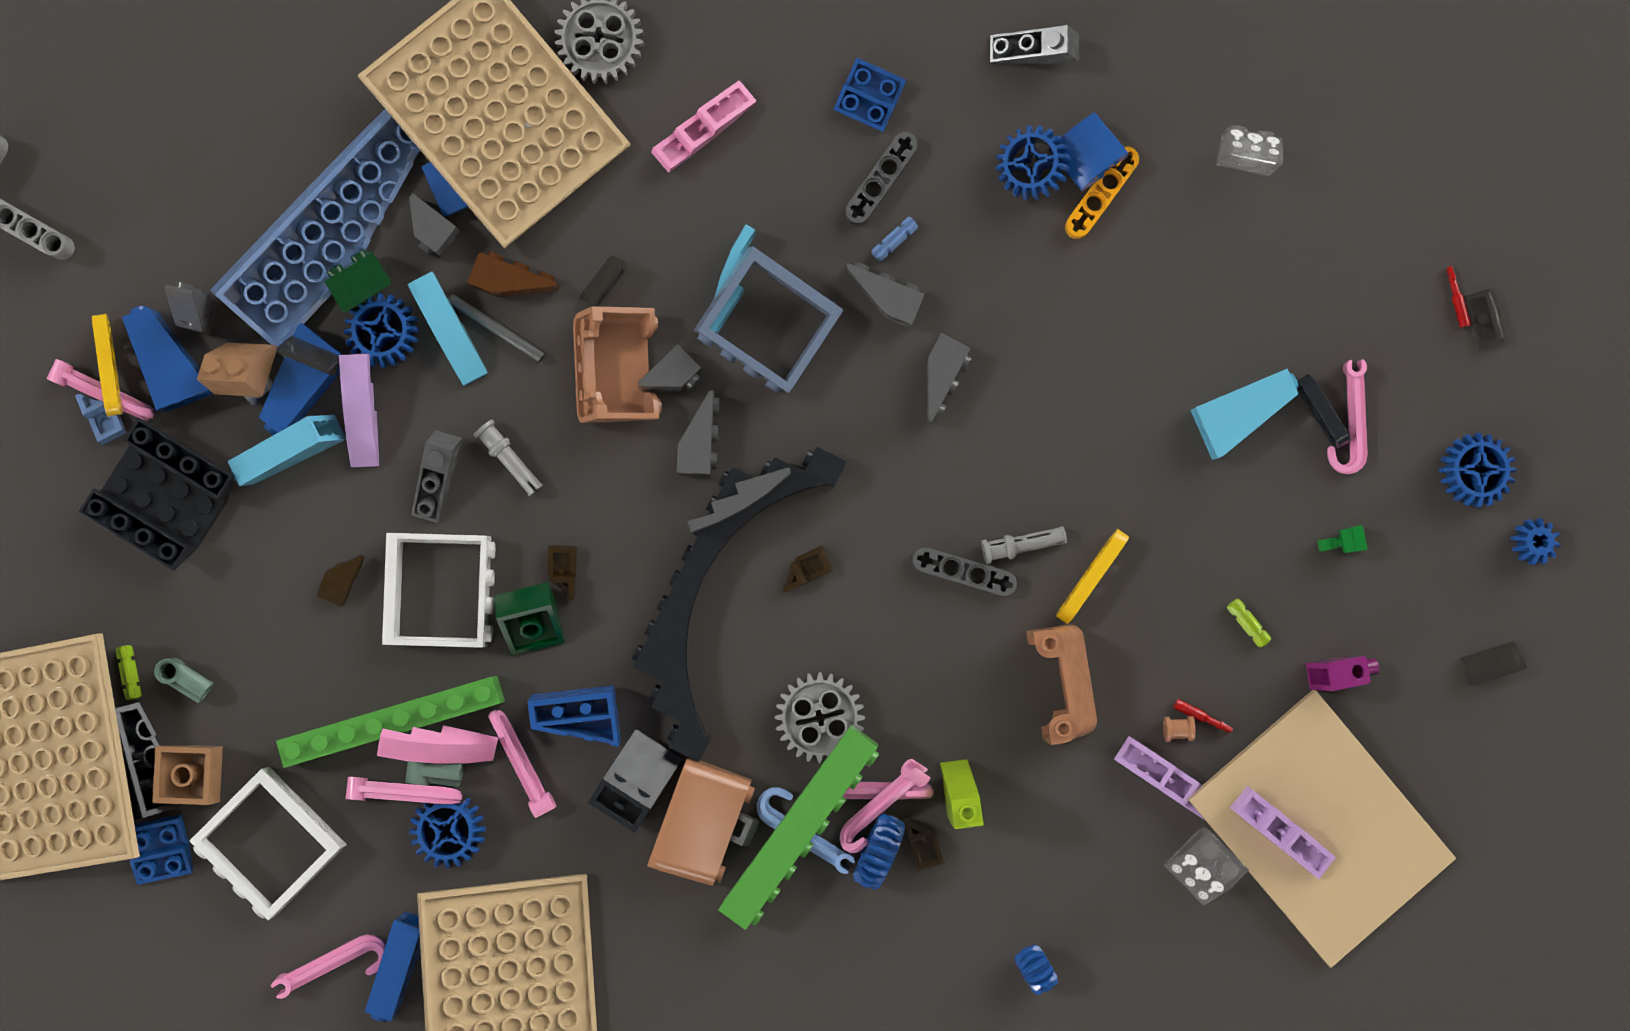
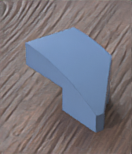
(104, 427)

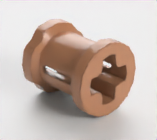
(1179, 729)

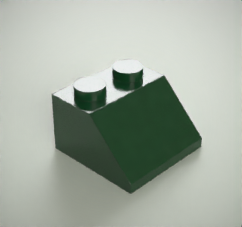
(357, 280)
(529, 618)

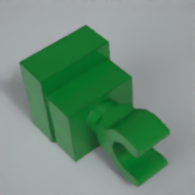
(1349, 540)

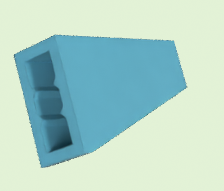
(1237, 414)
(286, 449)

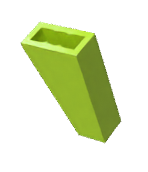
(961, 795)

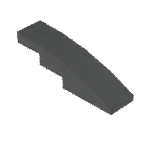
(749, 493)

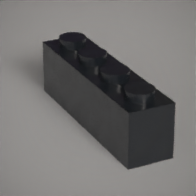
(138, 752)

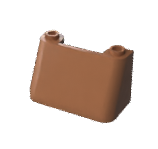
(611, 362)
(1080, 713)
(700, 822)

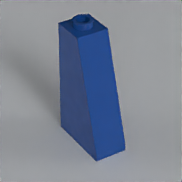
(163, 361)
(296, 387)
(395, 968)

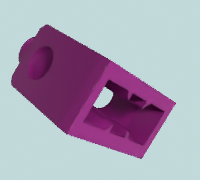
(1341, 672)

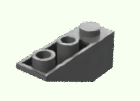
(1036, 46)
(892, 299)
(191, 308)
(942, 367)
(696, 445)
(435, 475)

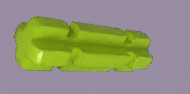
(1248, 622)
(128, 672)

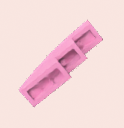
(703, 126)
(427, 746)

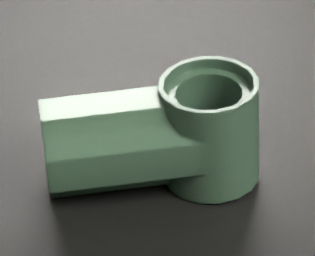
(185, 680)
(442, 773)

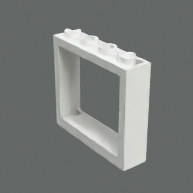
(393, 582)
(300, 811)

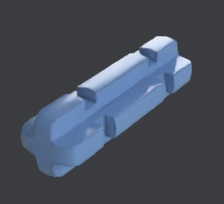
(894, 239)

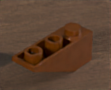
(504, 279)

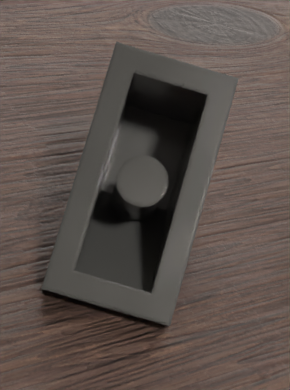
(431, 228)
(672, 373)

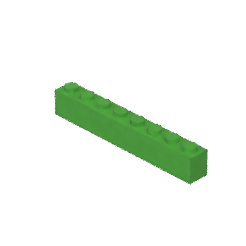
(395, 718)
(798, 827)

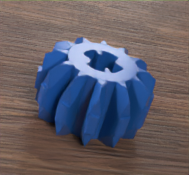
(1545, 541)
(1036, 969)

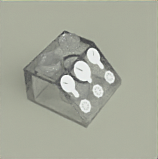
(1250, 151)
(1206, 866)

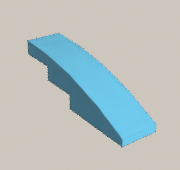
(735, 255)
(447, 328)

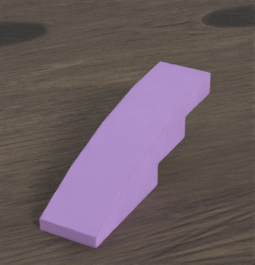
(359, 410)
(1158, 772)
(1282, 832)

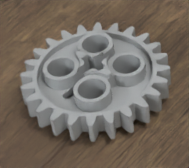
(595, 62)
(813, 692)

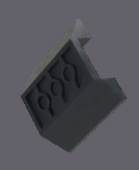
(160, 496)

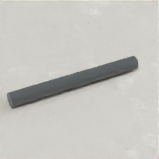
(496, 328)

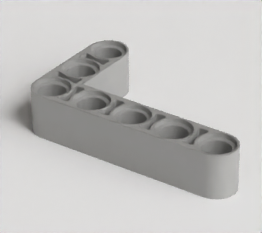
(23, 223)

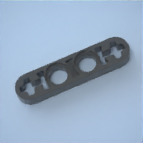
(879, 177)
(965, 569)

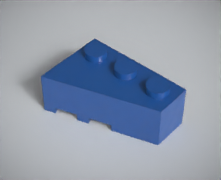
(577, 713)

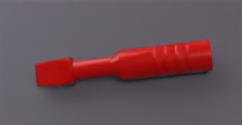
(1458, 300)
(1200, 715)

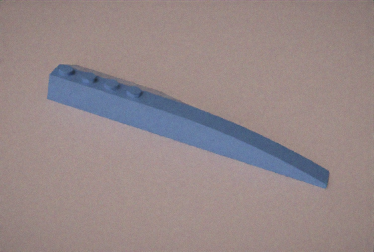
(333, 219)

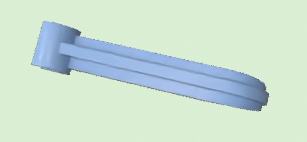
(821, 847)

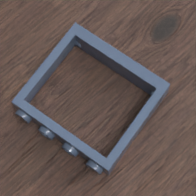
(791, 282)

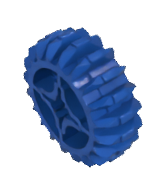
(1044, 162)
(383, 320)
(1479, 460)
(433, 850)
(879, 852)

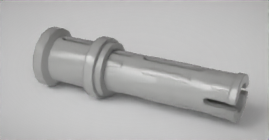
(499, 447)
(1011, 546)

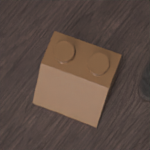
(237, 369)
(187, 774)

